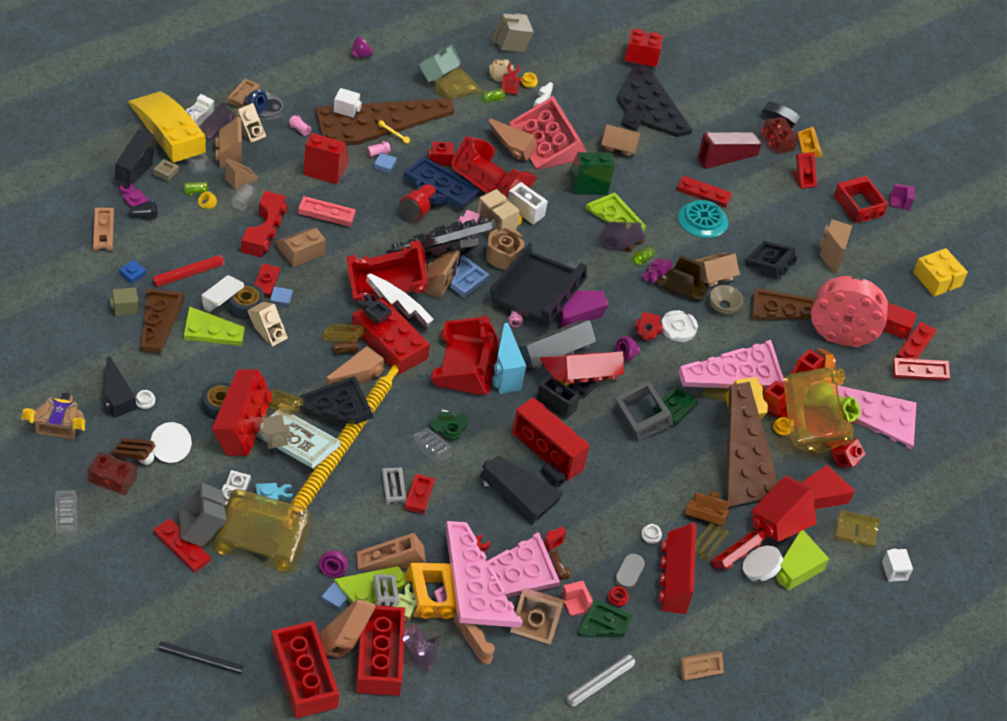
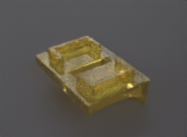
(867, 528)

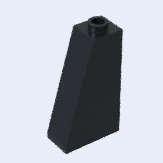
(520, 489)

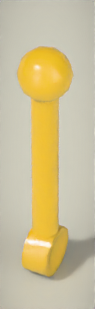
(405, 140)

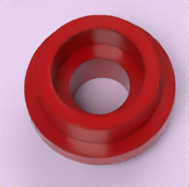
(620, 592)

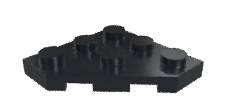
(464, 245)
(339, 402)

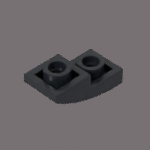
(775, 110)

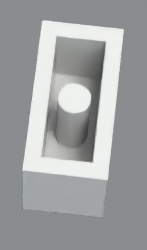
(529, 203)

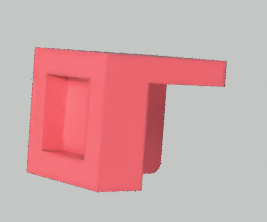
(576, 598)

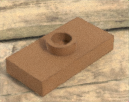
(244, 88)
(701, 665)

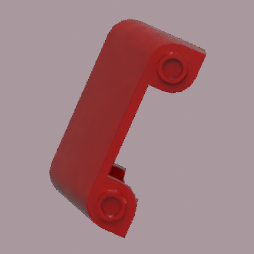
(475, 164)
(402, 269)
(468, 356)

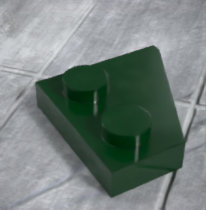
(605, 621)

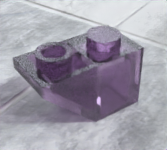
(621, 235)

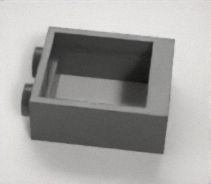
(651, 425)

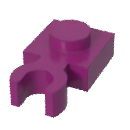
(132, 197)
(657, 268)

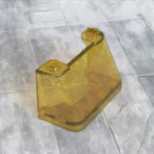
(816, 410)
(264, 528)

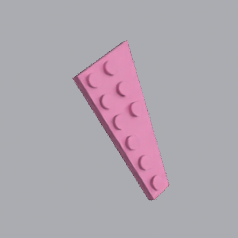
(743, 363)
(885, 414)
(520, 568)
(475, 583)

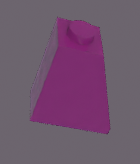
(584, 306)

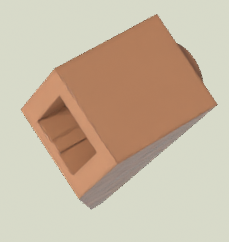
(344, 631)

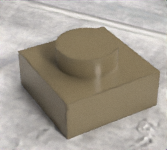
(166, 170)

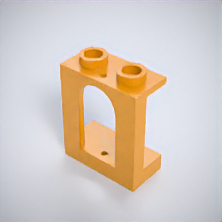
(431, 572)

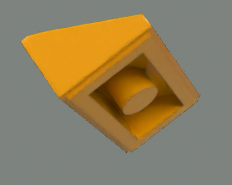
(809, 142)

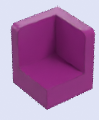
(902, 196)

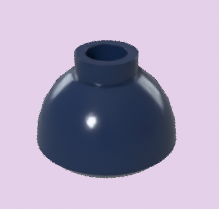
(258, 98)

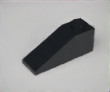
(118, 395)

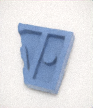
(468, 277)

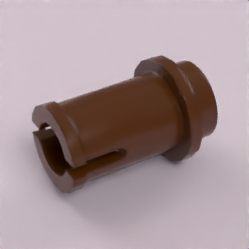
(345, 347)

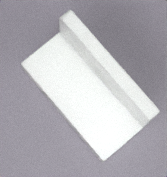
(221, 292)

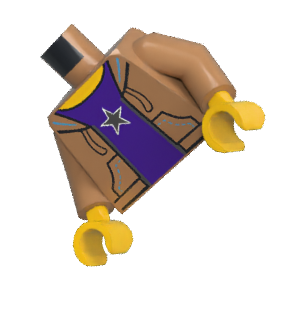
(57, 417)

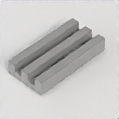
(395, 498)
(386, 598)

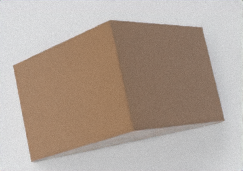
(238, 174)

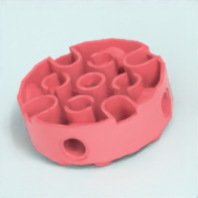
(849, 311)

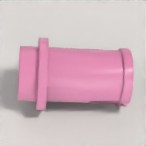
(298, 124)
(375, 150)
(515, 319)

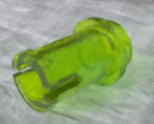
(494, 95)
(196, 187)
(641, 256)

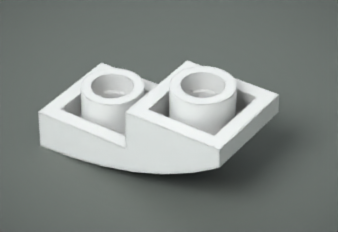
(544, 94)
(235, 481)

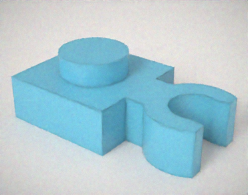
(270, 490)

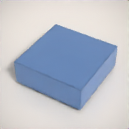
(385, 163)
(281, 297)
(334, 597)

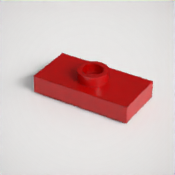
(267, 279)

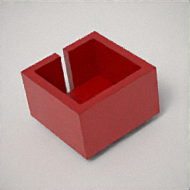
(644, 47)

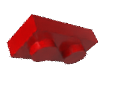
(419, 494)

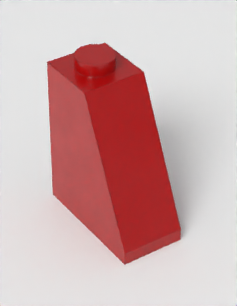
(829, 488)

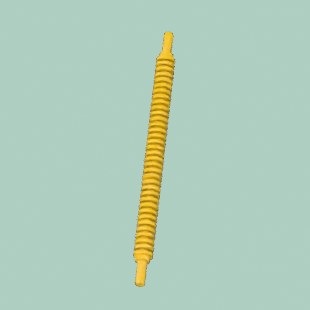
(346, 437)

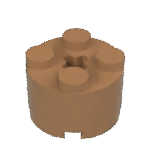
(503, 247)

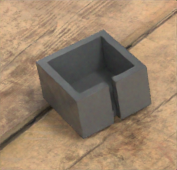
(202, 514)

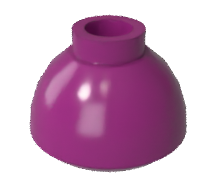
(361, 48)
(628, 347)
(333, 563)

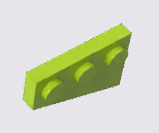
(613, 209)
(212, 329)
(362, 586)

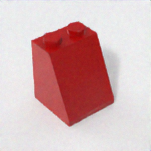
(325, 158)
(785, 510)

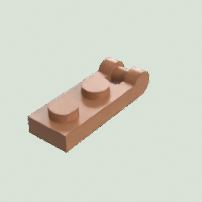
(103, 229)
(476, 640)

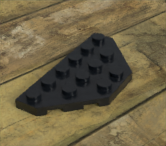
(660, 109)
(441, 234)

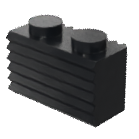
(557, 396)

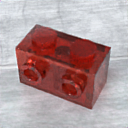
(780, 135)
(112, 473)

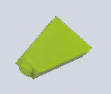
(801, 562)

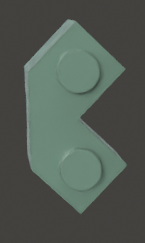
(440, 63)

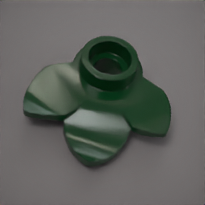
(448, 422)

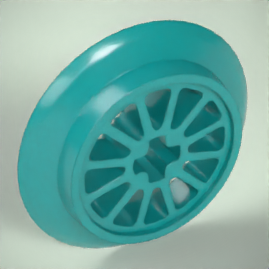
(712, 225)

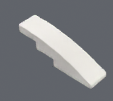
(401, 299)

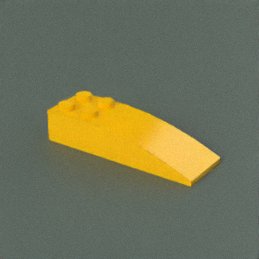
(171, 125)

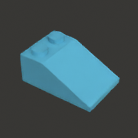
(510, 364)

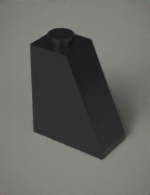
(135, 158)

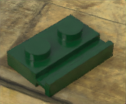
(678, 404)

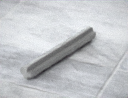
(600, 680)

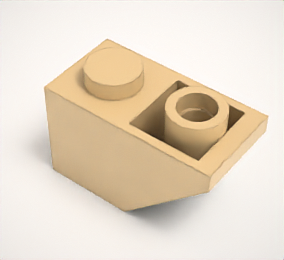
(250, 123)
(268, 323)

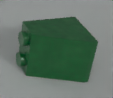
(592, 173)

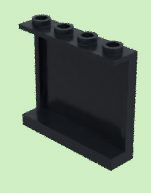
(537, 286)

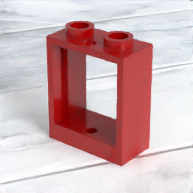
(860, 186)

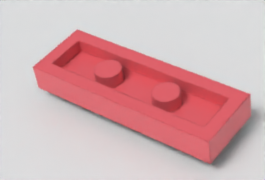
(327, 211)

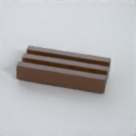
(133, 447)

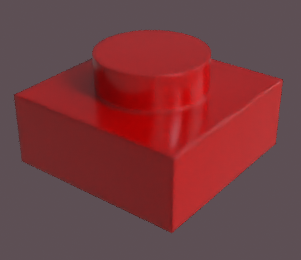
(554, 538)

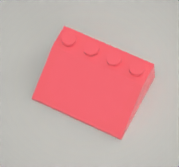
(552, 134)

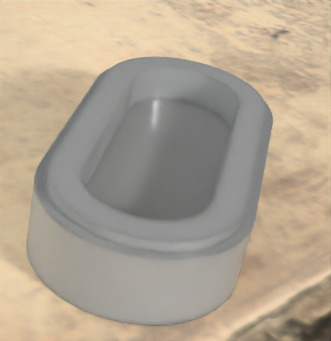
(630, 571)

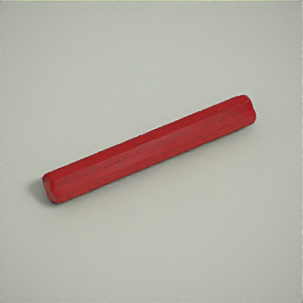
(188, 270)

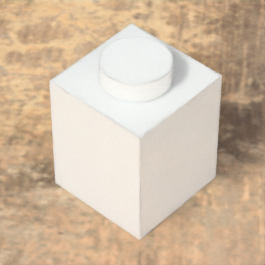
(347, 103)
(897, 565)

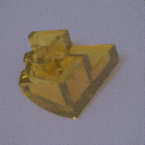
(456, 84)

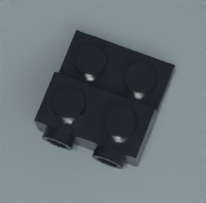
(772, 259)

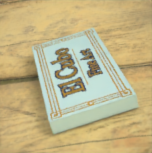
(306, 441)

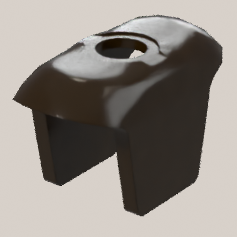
(684, 279)

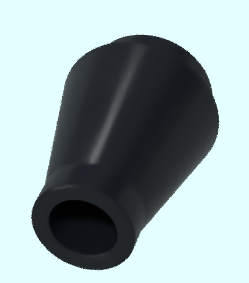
(144, 210)

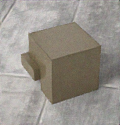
(513, 32)

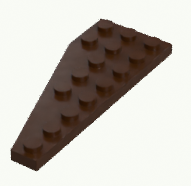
(396, 115)

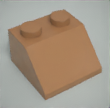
(620, 139)
(229, 142)
(834, 243)
(302, 246)
(718, 267)
(441, 273)
(539, 615)

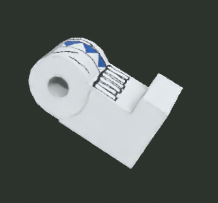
(201, 109)

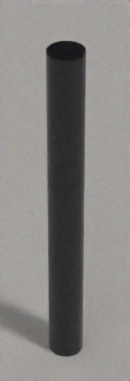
(203, 658)

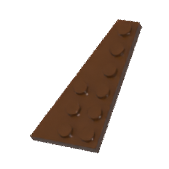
(748, 455)

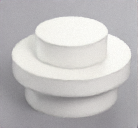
(145, 399)
(651, 533)

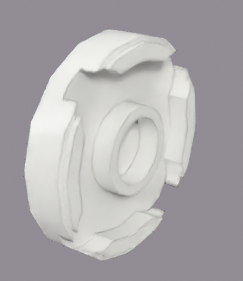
(679, 326)
(171, 442)
(762, 563)

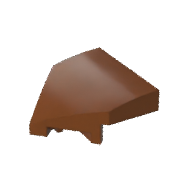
(708, 508)

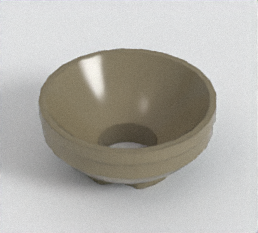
(727, 295)

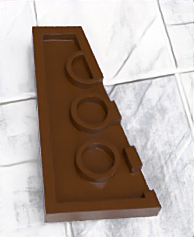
(780, 305)
(159, 319)

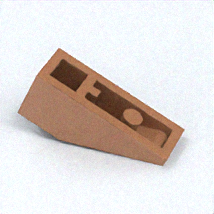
(517, 142)
(363, 366)
(392, 553)

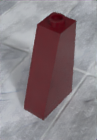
(726, 148)

